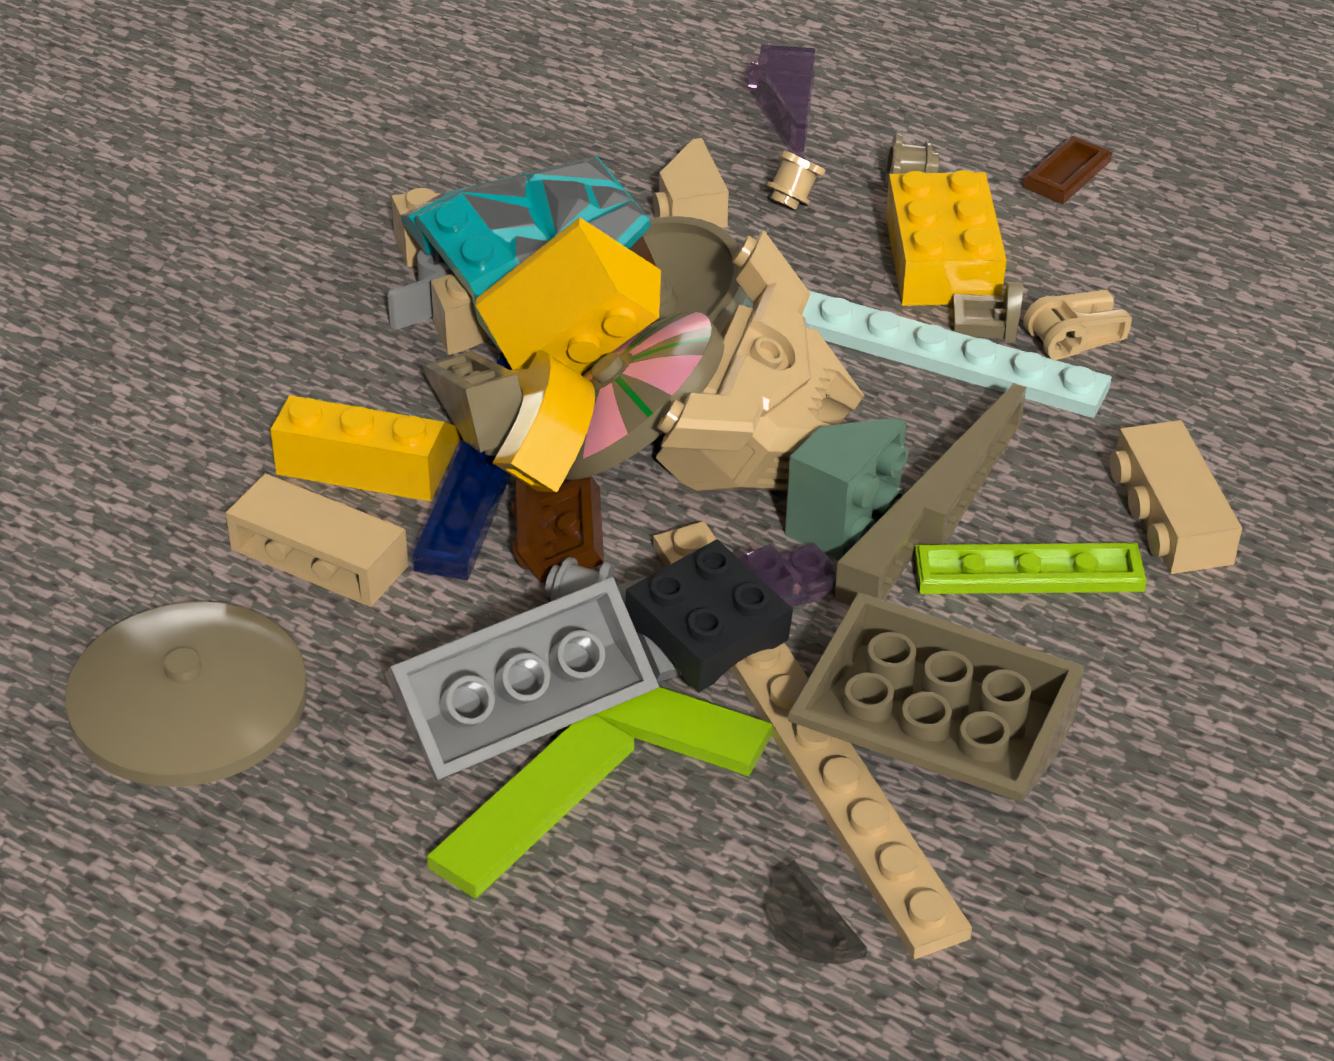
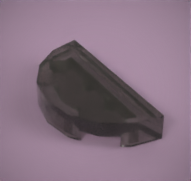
(807, 921)

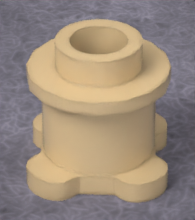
(794, 180)

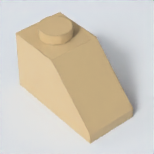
(692, 187)

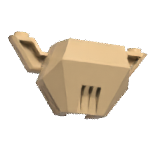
(767, 392)

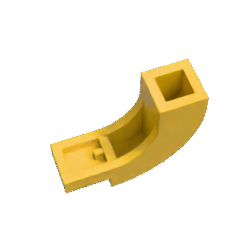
(549, 423)

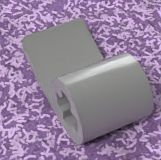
(414, 301)

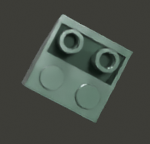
(843, 478)

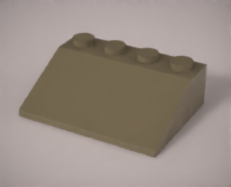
(941, 697)

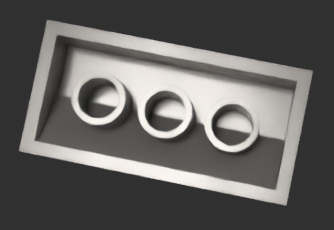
(521, 678)

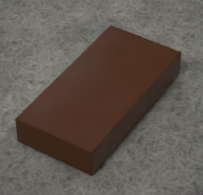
(1067, 169)

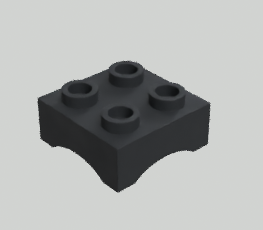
(708, 613)

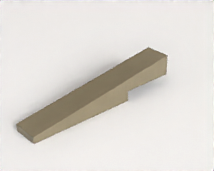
(932, 505)

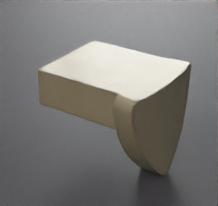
(989, 314)

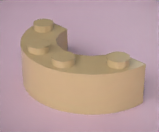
(451, 302)

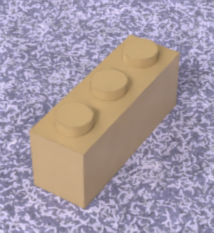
(1175, 497)
(317, 539)

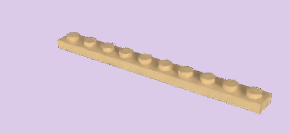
(843, 791)

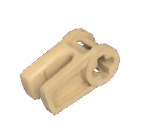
(1076, 322)

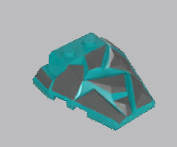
(502, 222)

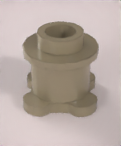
(909, 157)

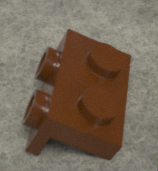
(558, 526)

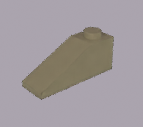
(478, 398)

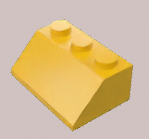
(572, 300)
(362, 447)

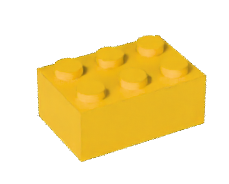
(944, 236)

